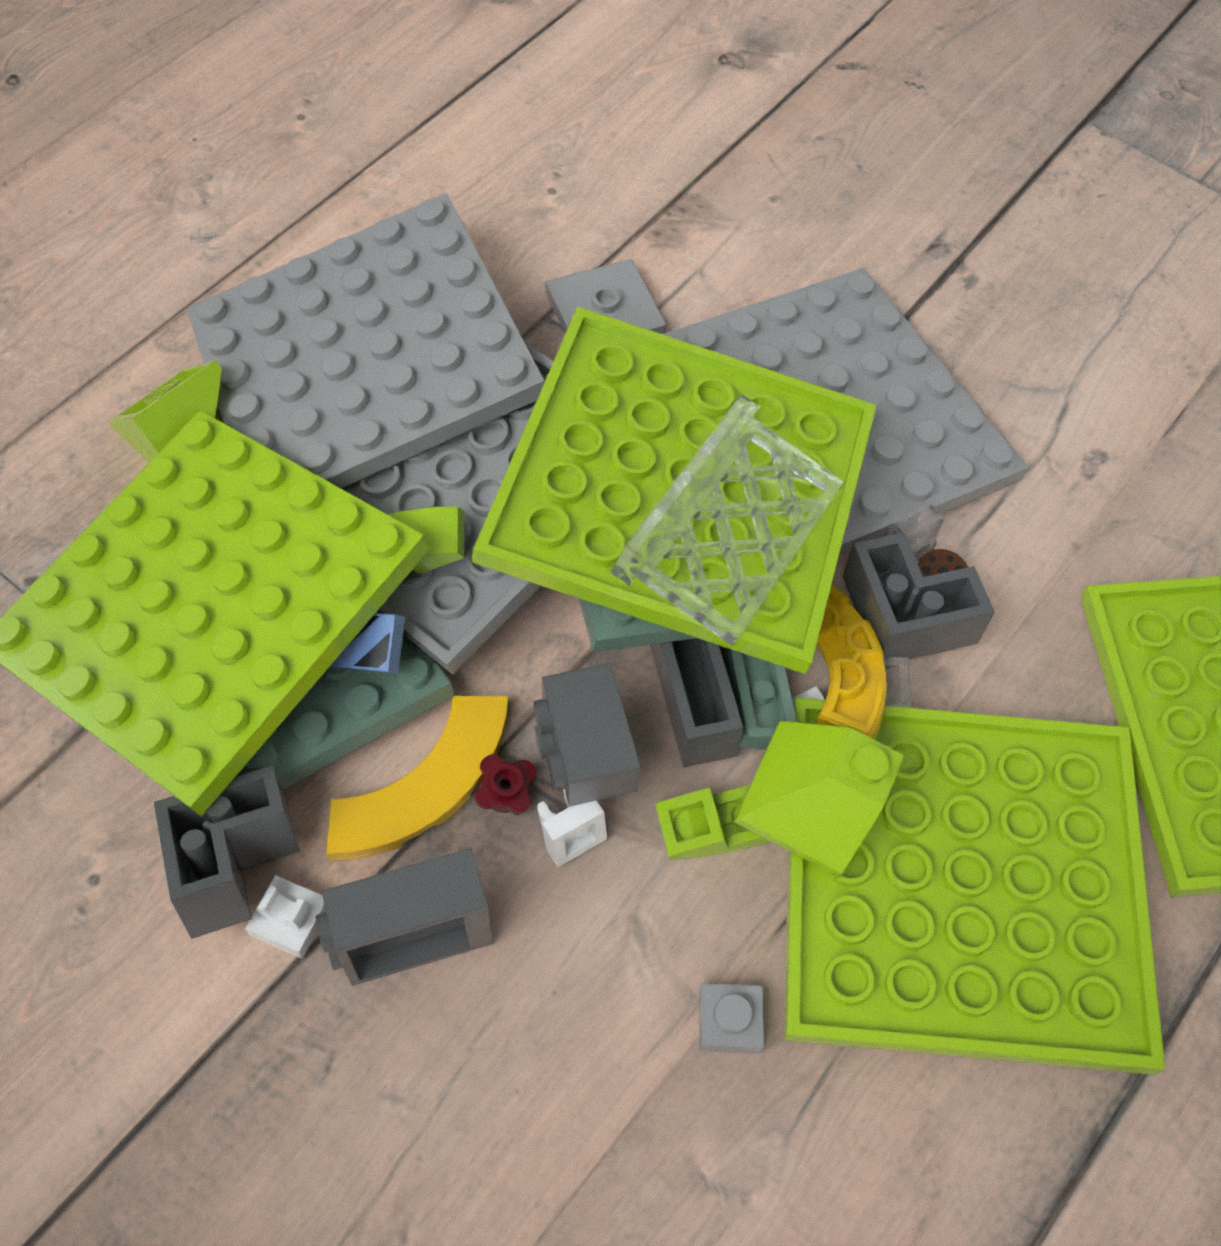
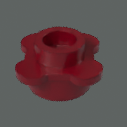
(493, 796)

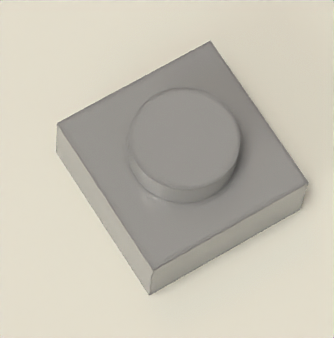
(731, 1018)

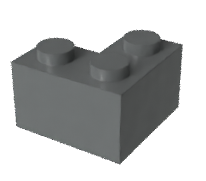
(912, 611)
(586, 735)
(207, 853)

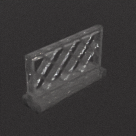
(685, 502)

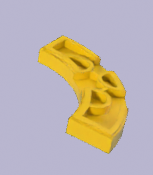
(854, 668)
(428, 793)

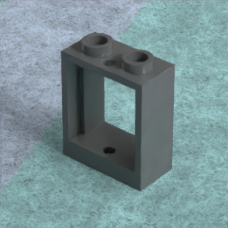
(405, 917)

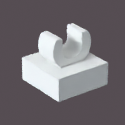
(572, 830)
(286, 917)

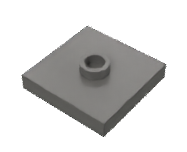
(608, 290)

